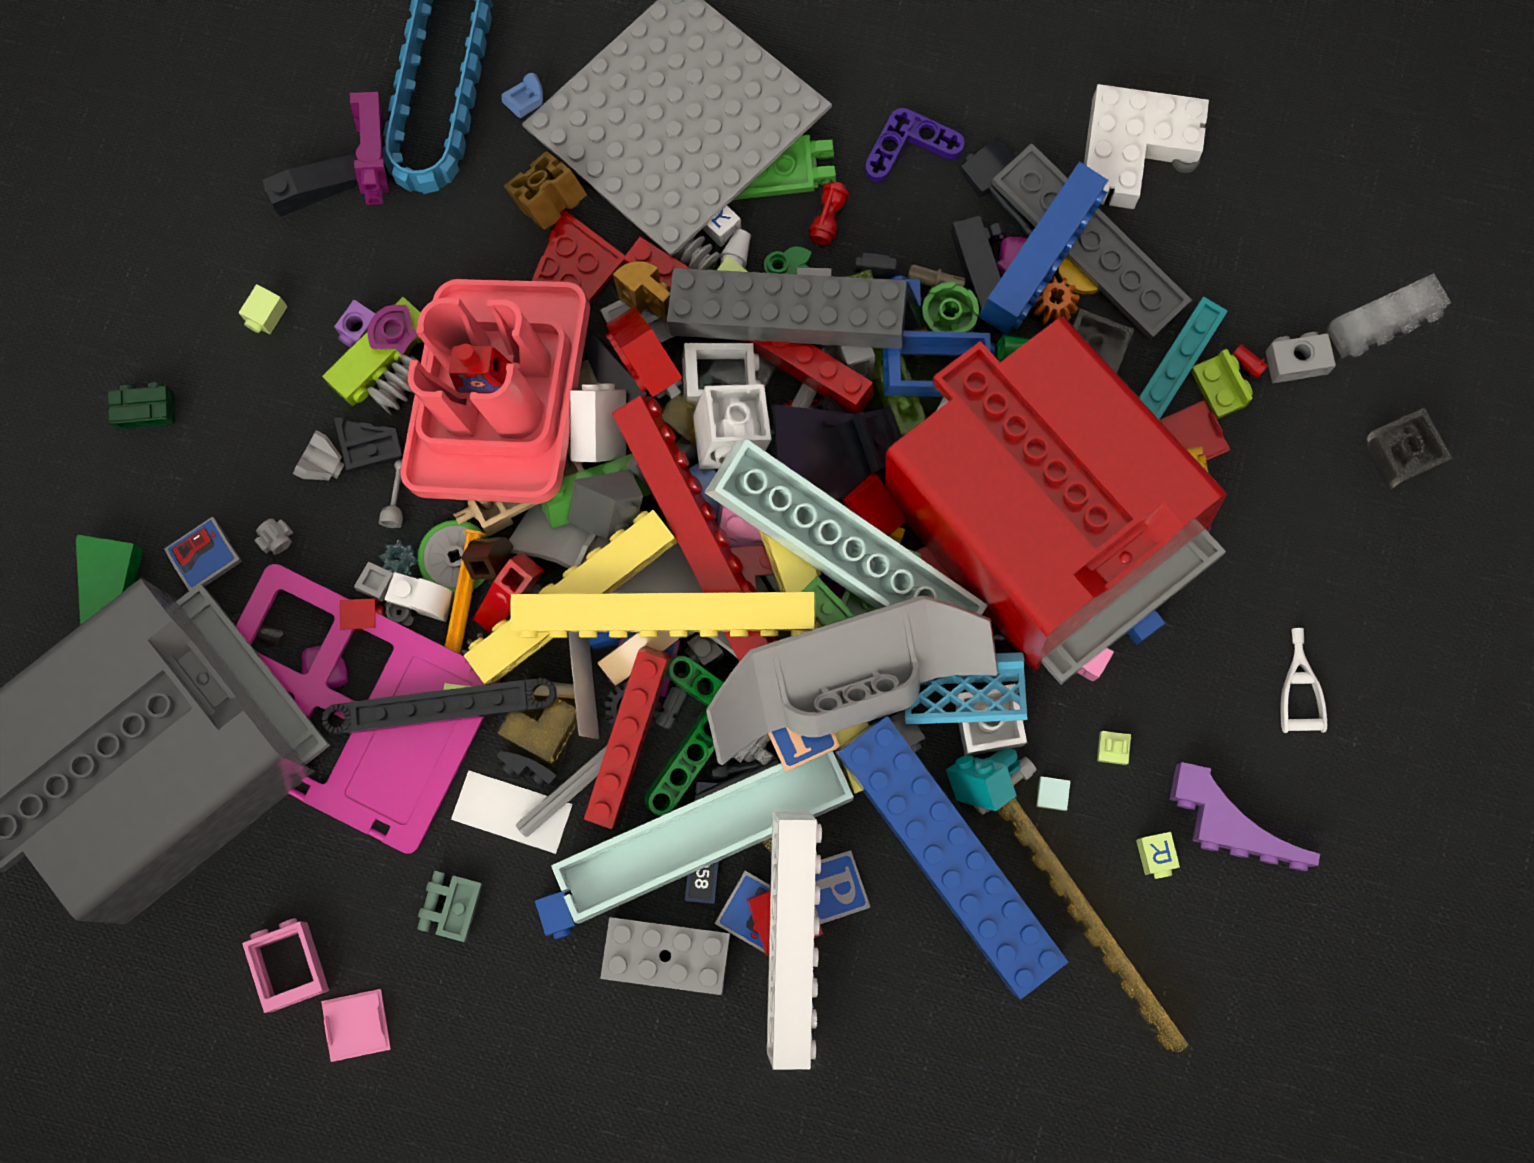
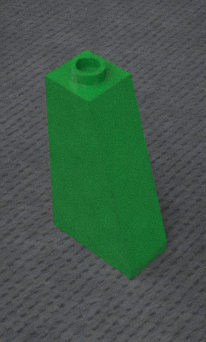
(104, 571)

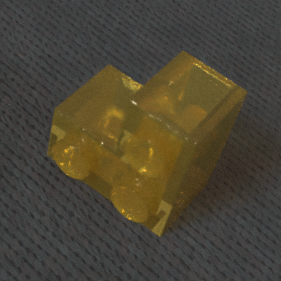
(541, 737)

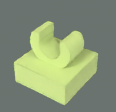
(1114, 747)

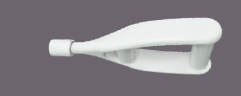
(1302, 678)

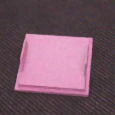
(355, 1025)

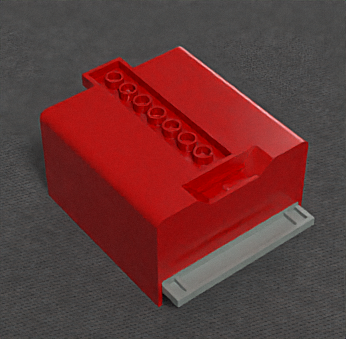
(1054, 497)

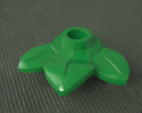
(791, 259)

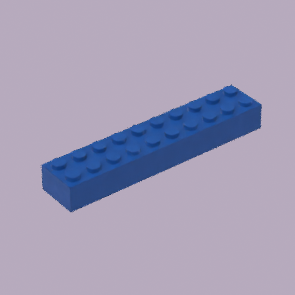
(951, 857)

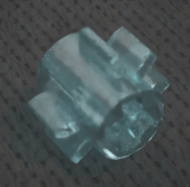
(398, 550)

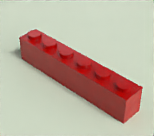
(628, 737)

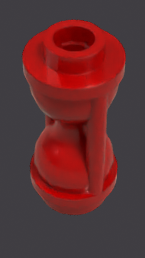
(824, 225)

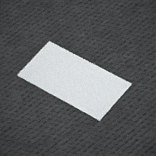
(583, 686)
(500, 806)

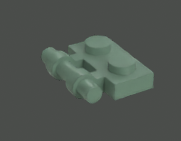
(457, 910)

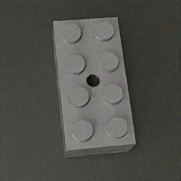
(695, 963)

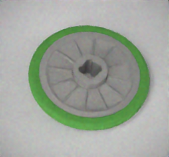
(435, 553)

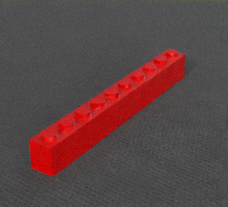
(799, 360)
(685, 507)

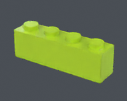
(364, 365)

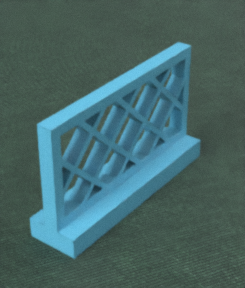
(1009, 669)

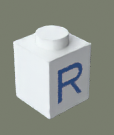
(723, 226)

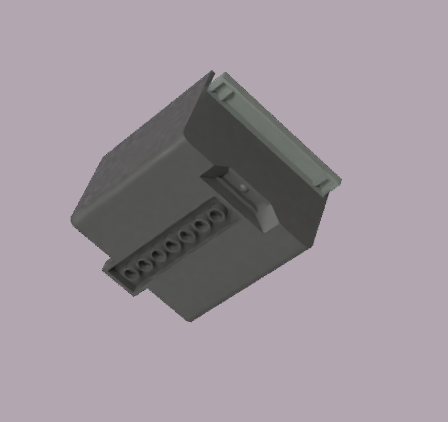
(142, 750)

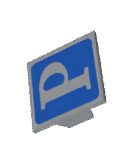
(839, 888)

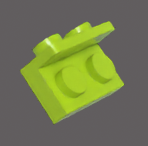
(1222, 384)

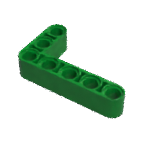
(696, 735)

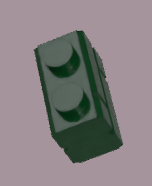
(141, 406)

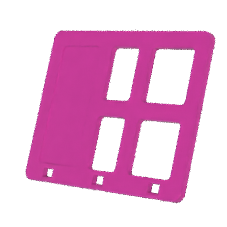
(384, 772)

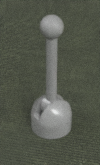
(391, 515)

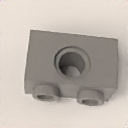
(1286, 367)

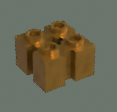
(545, 190)

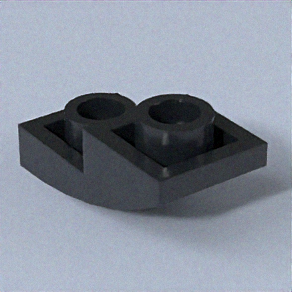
(519, 764)

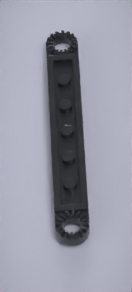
(439, 706)

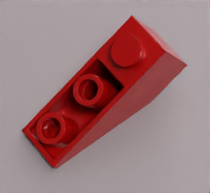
(515, 578)

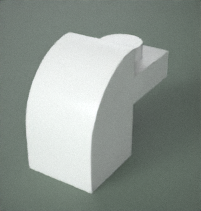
(420, 595)

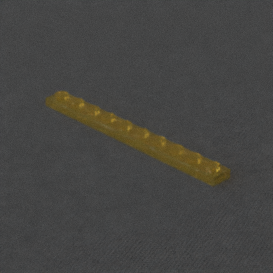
(1097, 932)

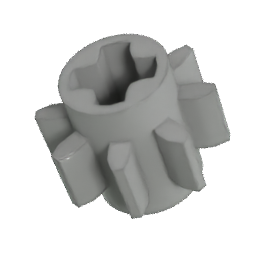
(273, 536)

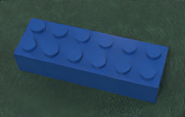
(1044, 249)

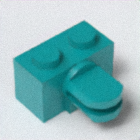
(985, 781)

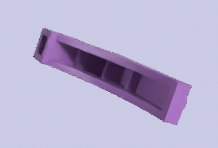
(1225, 826)

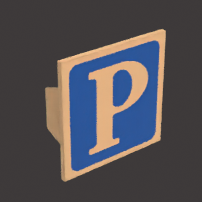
(798, 749)

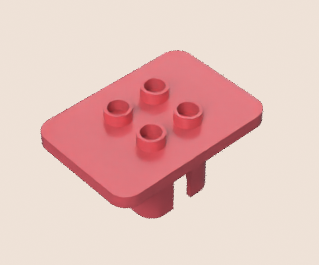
(503, 441)

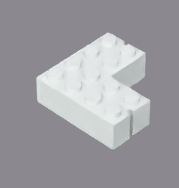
(1136, 126)

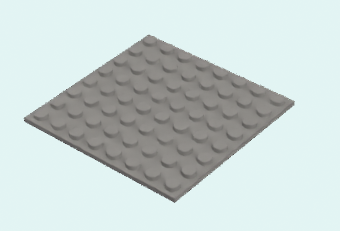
(676, 118)

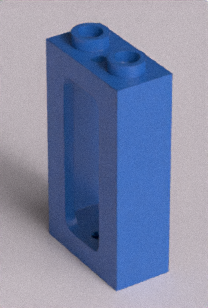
(926, 344)

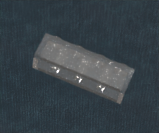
(1388, 315)

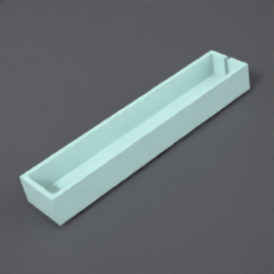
(696, 835)

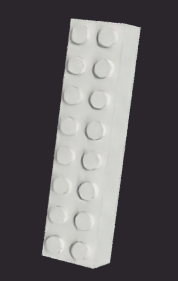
(792, 939)

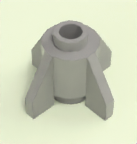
(319, 459)

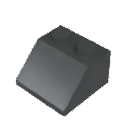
(605, 503)

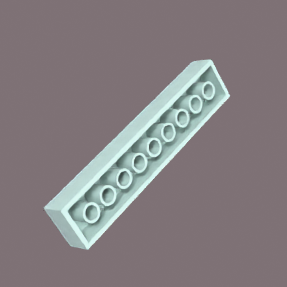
(827, 532)

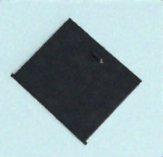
(821, 452)

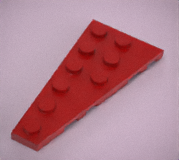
(578, 257)

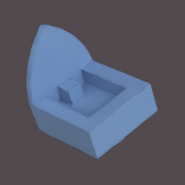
(524, 96)

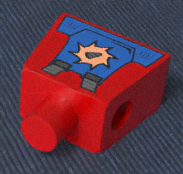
(476, 367)

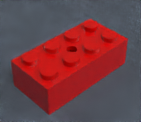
(642, 352)

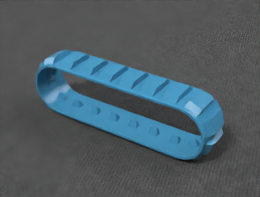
(447, 167)

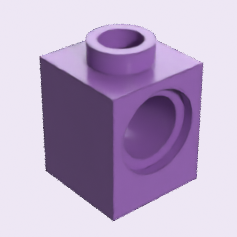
(354, 314)

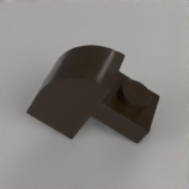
(487, 557)

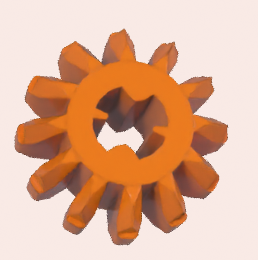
(1064, 294)

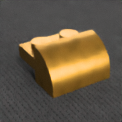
(641, 287)

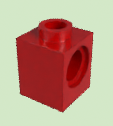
(359, 613)

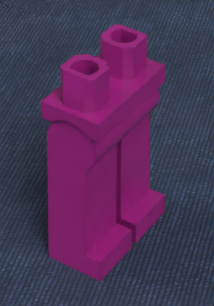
(369, 164)

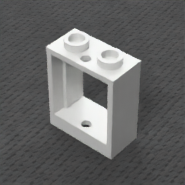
(695, 351)

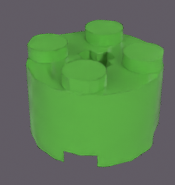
(953, 300)

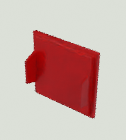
(1197, 428)
(875, 505)

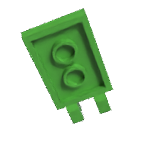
(794, 170)

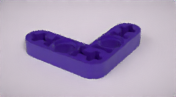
(910, 133)

